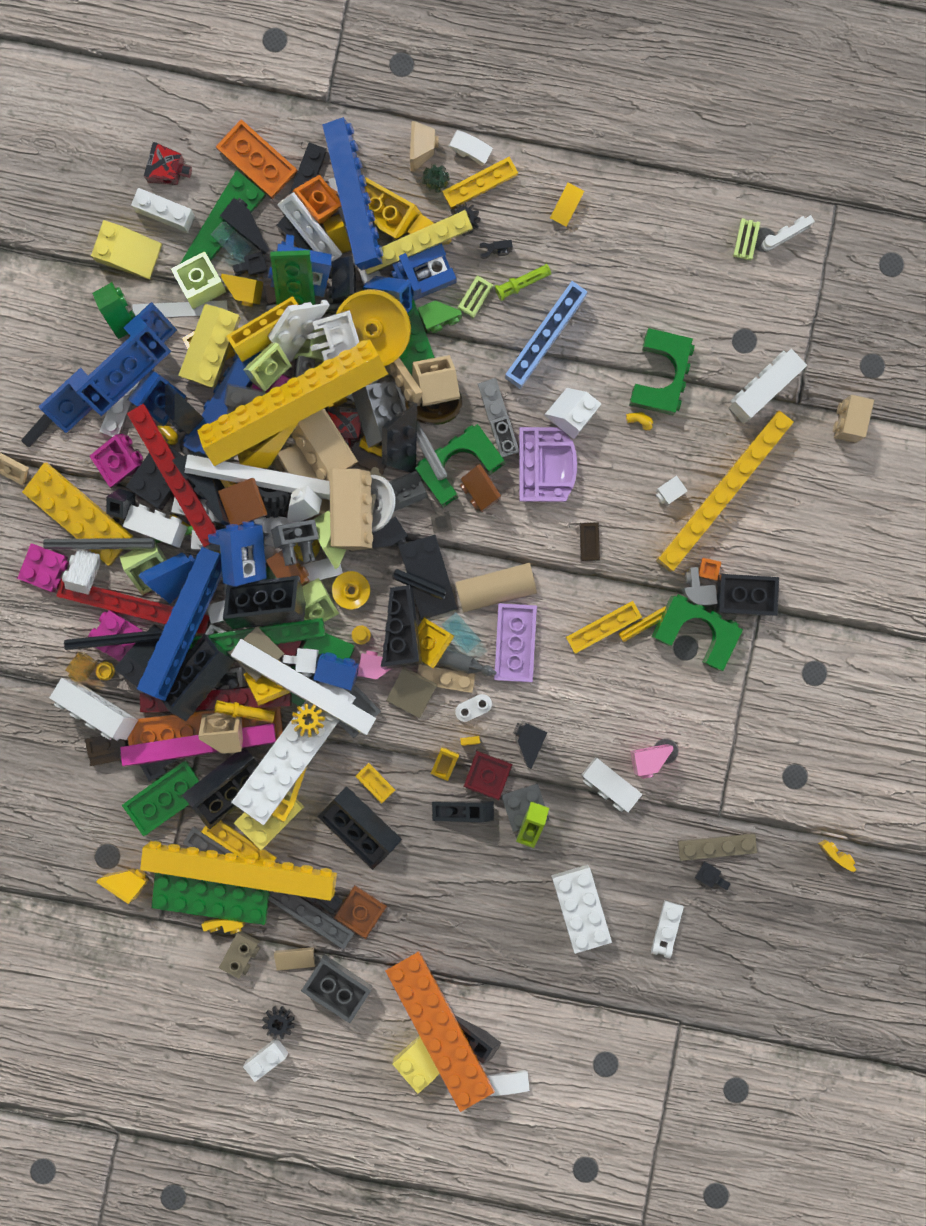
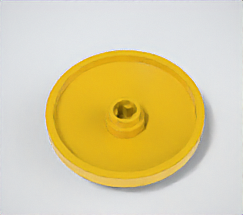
(381, 320)

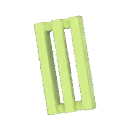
(750, 224)
(481, 301)

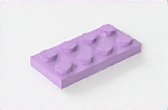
(515, 642)

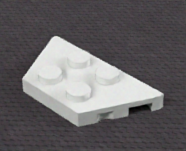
(295, 325)

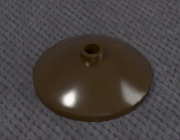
(438, 413)

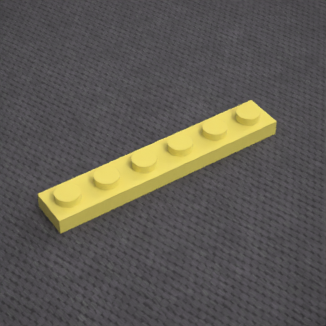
(423, 239)

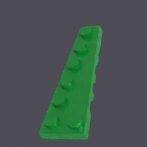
(237, 188)

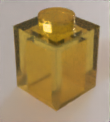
(81, 667)

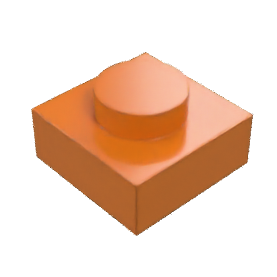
(709, 569)

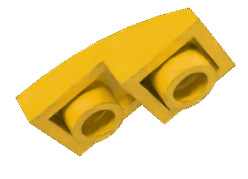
(567, 204)
(841, 858)
(228, 925)

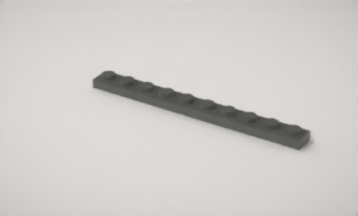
(292, 904)

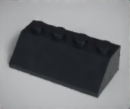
(264, 603)
(197, 677)
(529, 741)
(215, 792)
(359, 828)

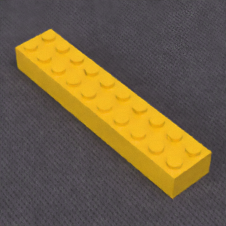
(291, 402)

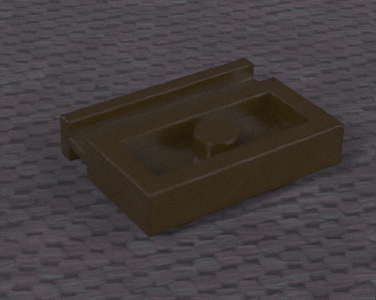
(102, 750)

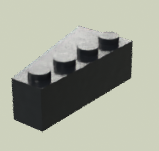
(401, 636)

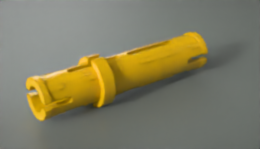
(237, 710)

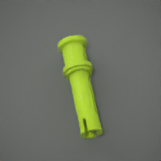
(514, 285)

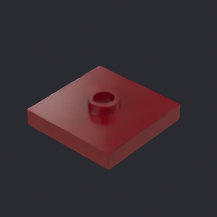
(487, 775)

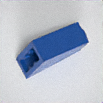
(396, 287)
(169, 576)

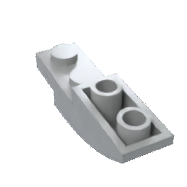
(498, 417)

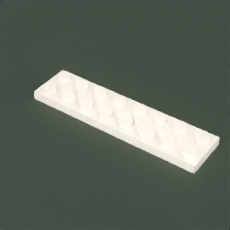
(285, 763)

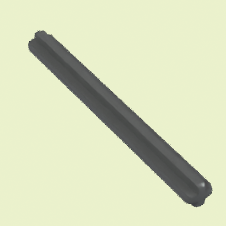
(100, 543)

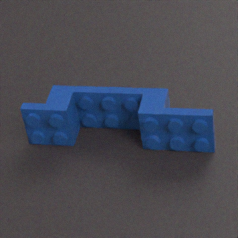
(114, 375)

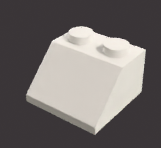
(572, 411)

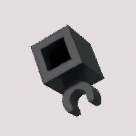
(119, 503)

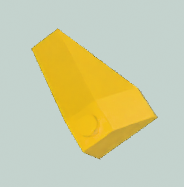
(391, 212)
(264, 453)

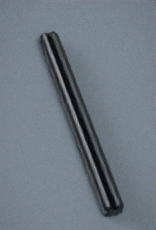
(109, 640)

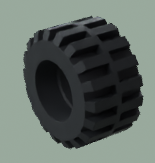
(275, 501)

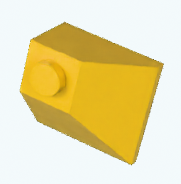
(125, 884)

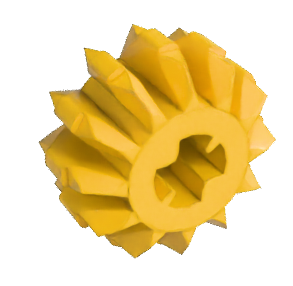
(314, 718)

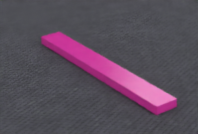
(190, 746)

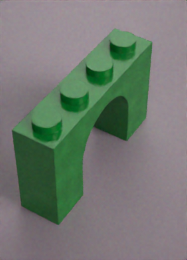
(677, 350)
(473, 442)
(724, 633)
(325, 644)

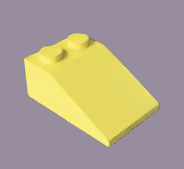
(126, 250)
(416, 1065)

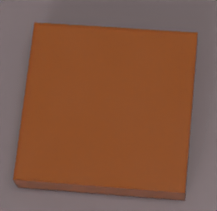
(243, 502)
(360, 912)

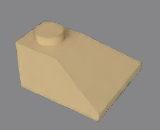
(422, 144)
(221, 732)

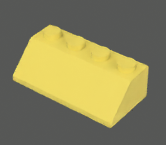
(209, 346)

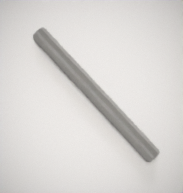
(425, 444)

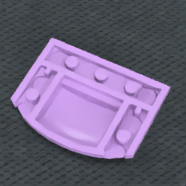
(546, 464)

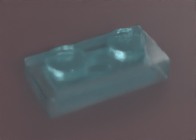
(231, 241)
(462, 632)

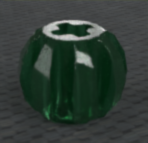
(432, 183)

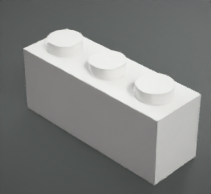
(163, 210)
(155, 525)
(611, 785)

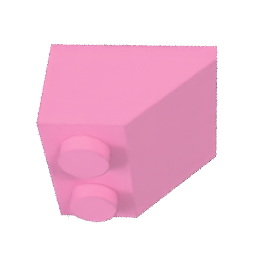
(650, 759)

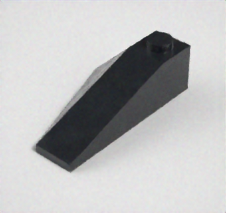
(205, 487)

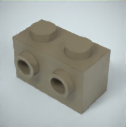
(239, 954)

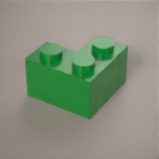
(113, 307)

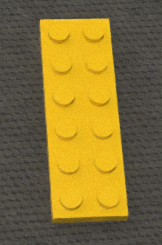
(74, 510)

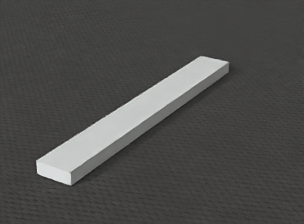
(263, 477)
(303, 687)

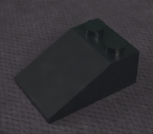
(136, 660)

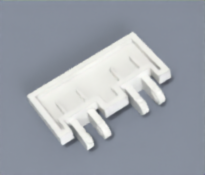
(339, 333)

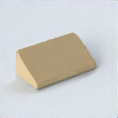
(294, 958)

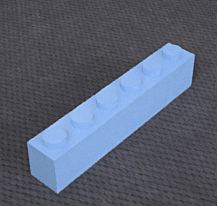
(546, 335)

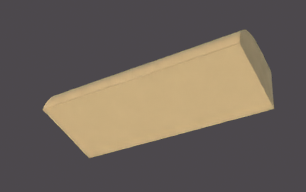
(294, 462)
(496, 587)

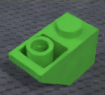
(436, 315)

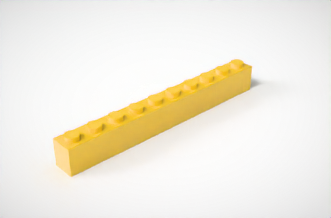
(724, 491)
(238, 870)

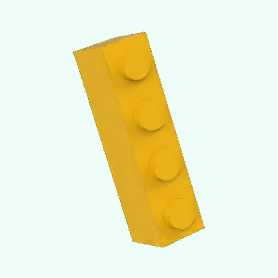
(254, 335)

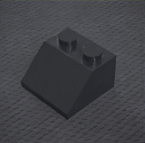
(343, 279)
(181, 413)

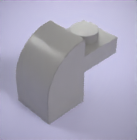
(698, 594)

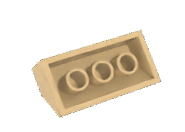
(322, 444)
(350, 509)

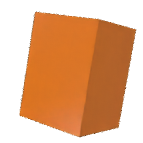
(318, 199)

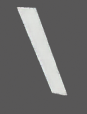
(180, 308)

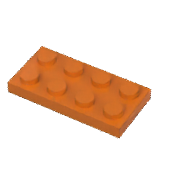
(256, 159)

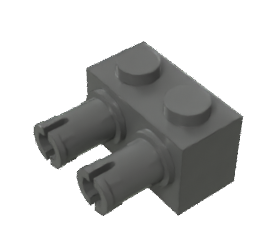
(239, 395)
(293, 534)

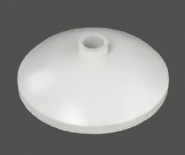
(385, 499)

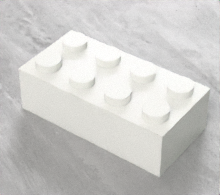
(771, 382)
(93, 709)
(581, 909)

